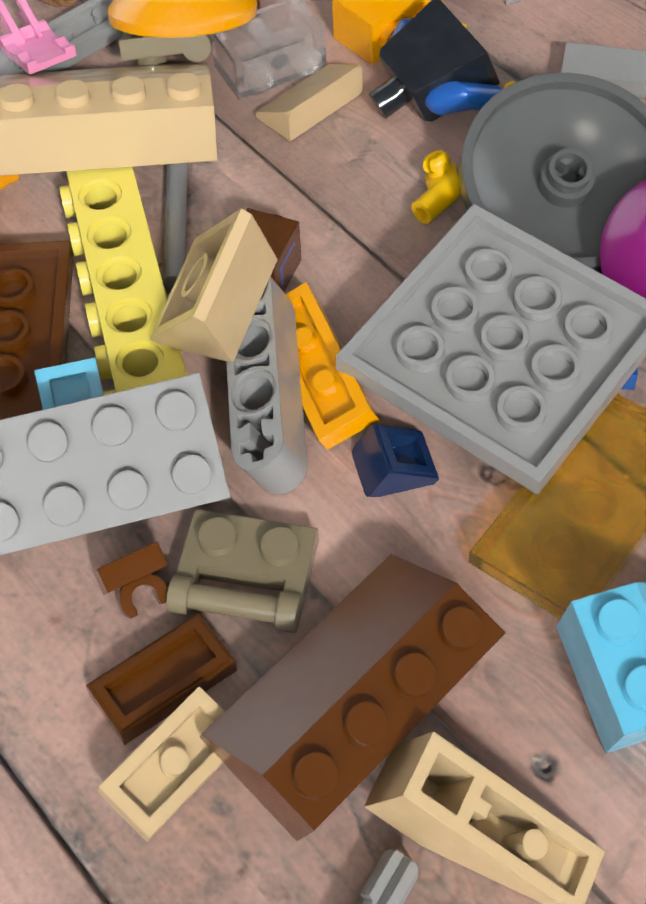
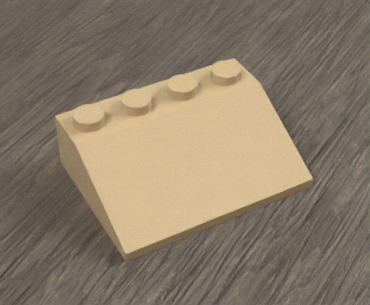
(106, 118)

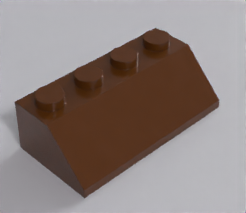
(351, 691)

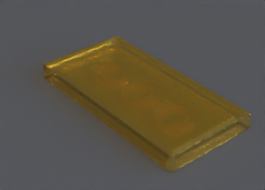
(581, 523)

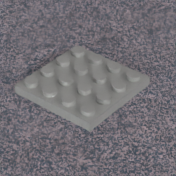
(502, 346)

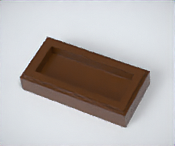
(161, 678)

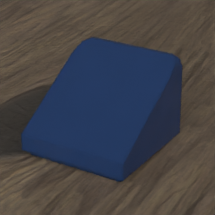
(393, 461)

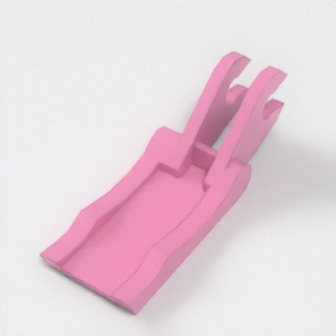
(33, 45)

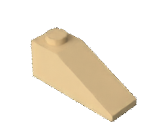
(482, 822)

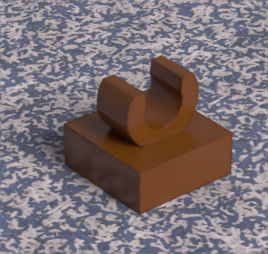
(132, 572)

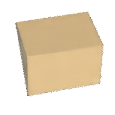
(217, 289)

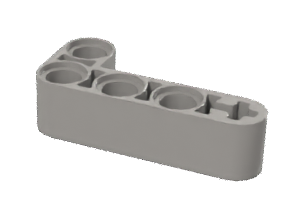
(267, 397)

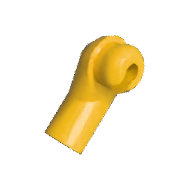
(441, 184)

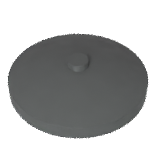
(556, 158)

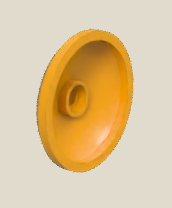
(179, 17)

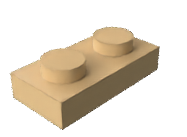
(165, 767)

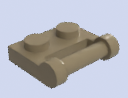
(155, 49)
(246, 554)

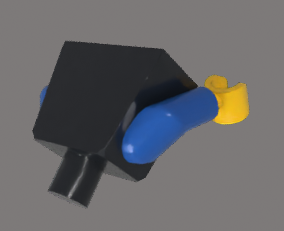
(435, 67)

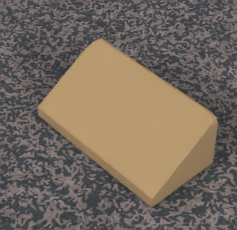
(312, 99)

